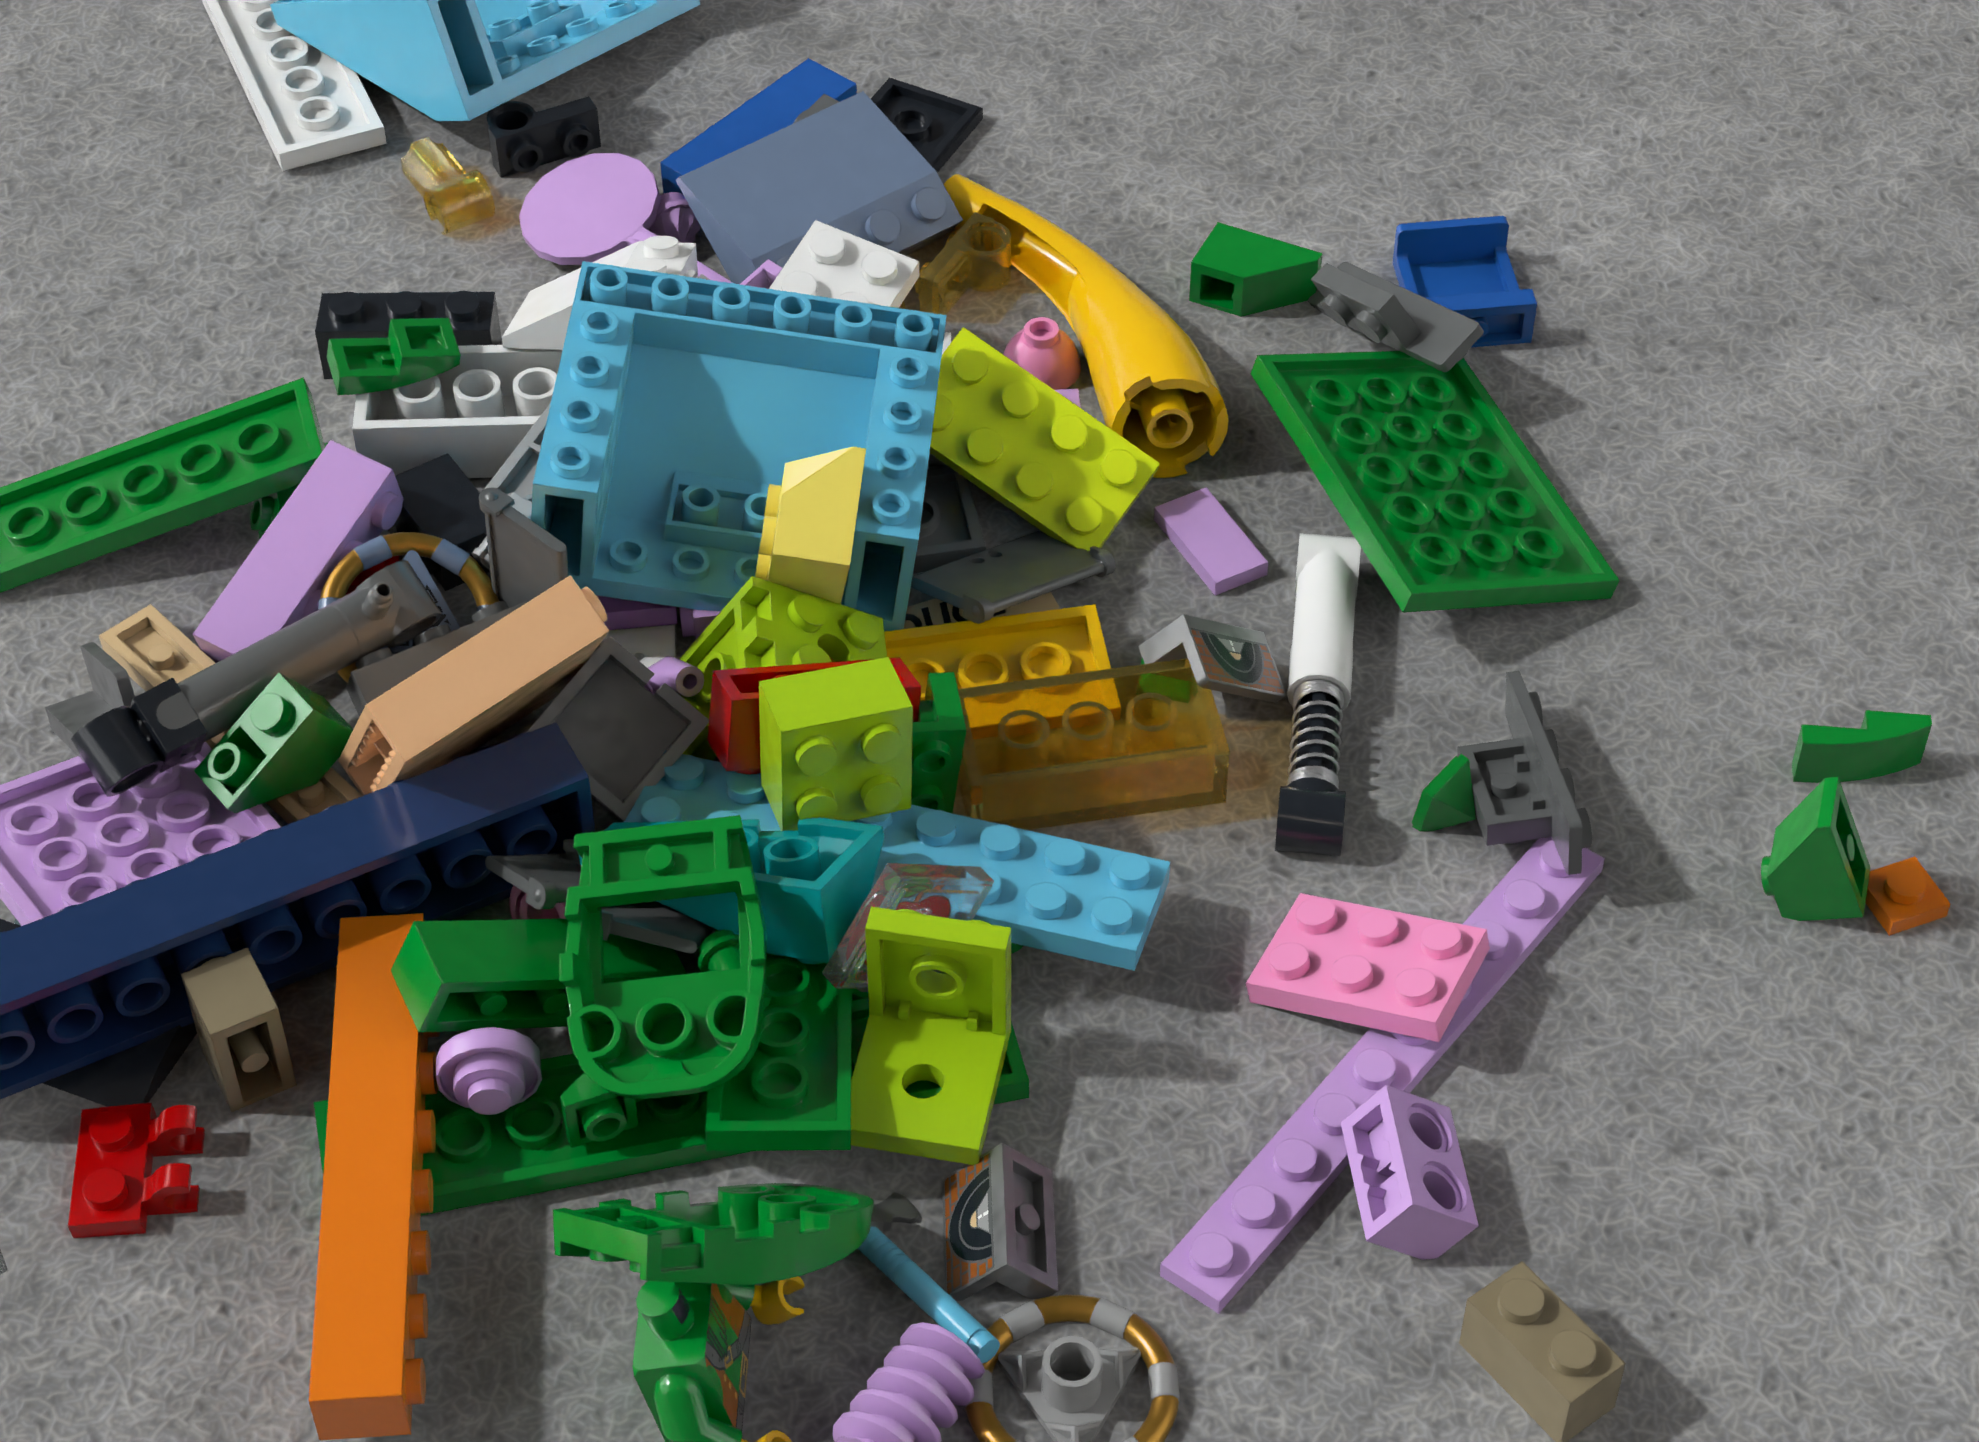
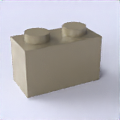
(239, 1029)
(1541, 1353)

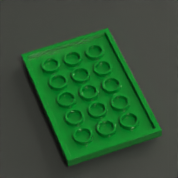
(1432, 481)

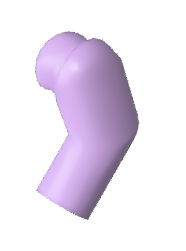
(677, 674)

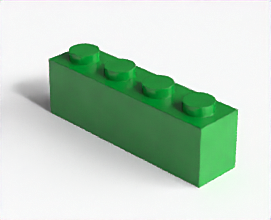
(504, 972)

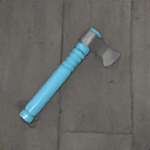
(916, 1282)

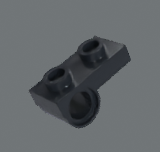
(529, 139)

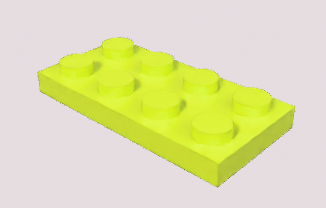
(1033, 446)

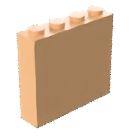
(476, 688)

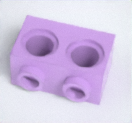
(1408, 1174)

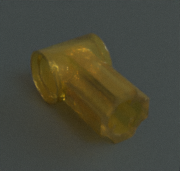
(447, 189)

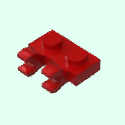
(115, 1162)

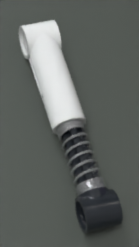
(1319, 690)

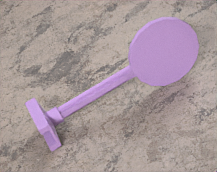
(598, 208)

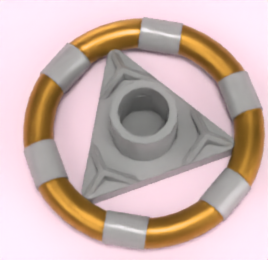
(1072, 1381)

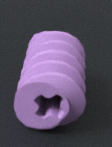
(913, 1389)

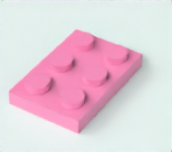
(1368, 966)

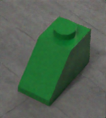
(1818, 859)

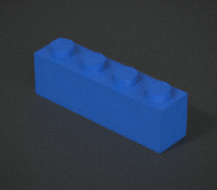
(757, 118)

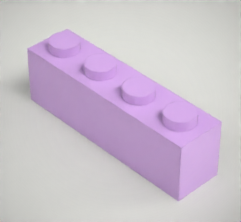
(330, 512)

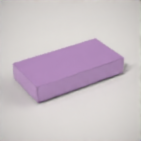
(1210, 541)

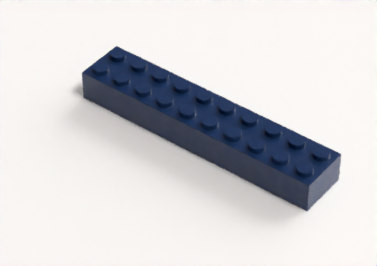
(113, 965)

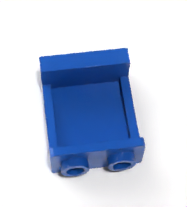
(1469, 272)

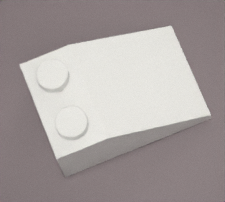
(547, 309)

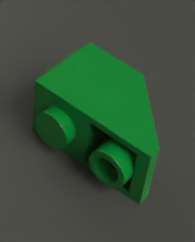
(1251, 272)
(275, 746)

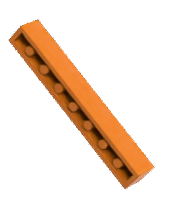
(373, 1196)

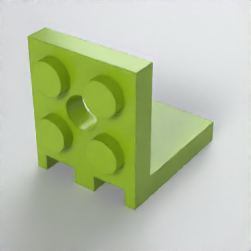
(777, 628)
(931, 1030)

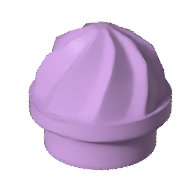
(675, 218)

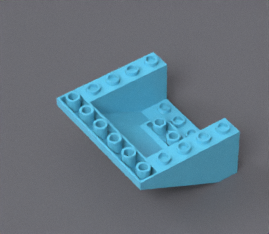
(468, 54)
(691, 401)

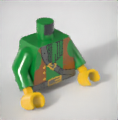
(696, 1354)

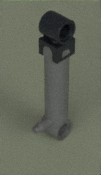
(179, 717)

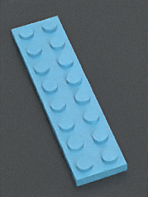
(1045, 886)

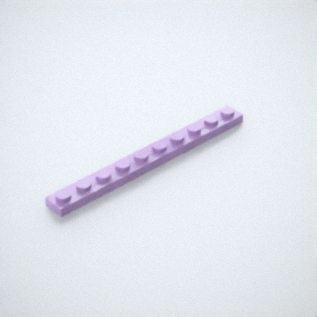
(1310, 1146)

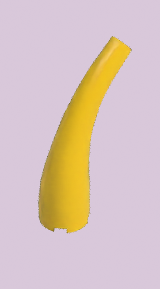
(1139, 359)

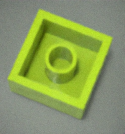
(836, 743)

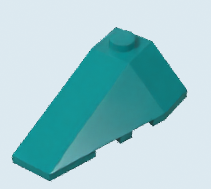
(806, 884)

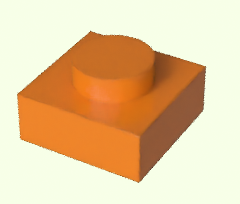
(1904, 896)

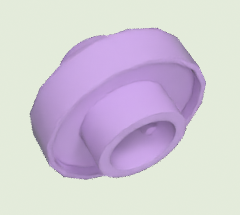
(488, 1069)

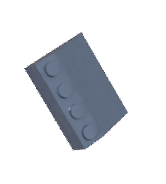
(831, 167)

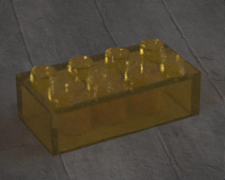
(1091, 746)

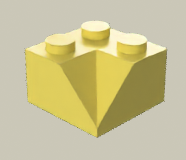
(812, 523)

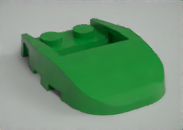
(666, 1030)
(742, 1239)

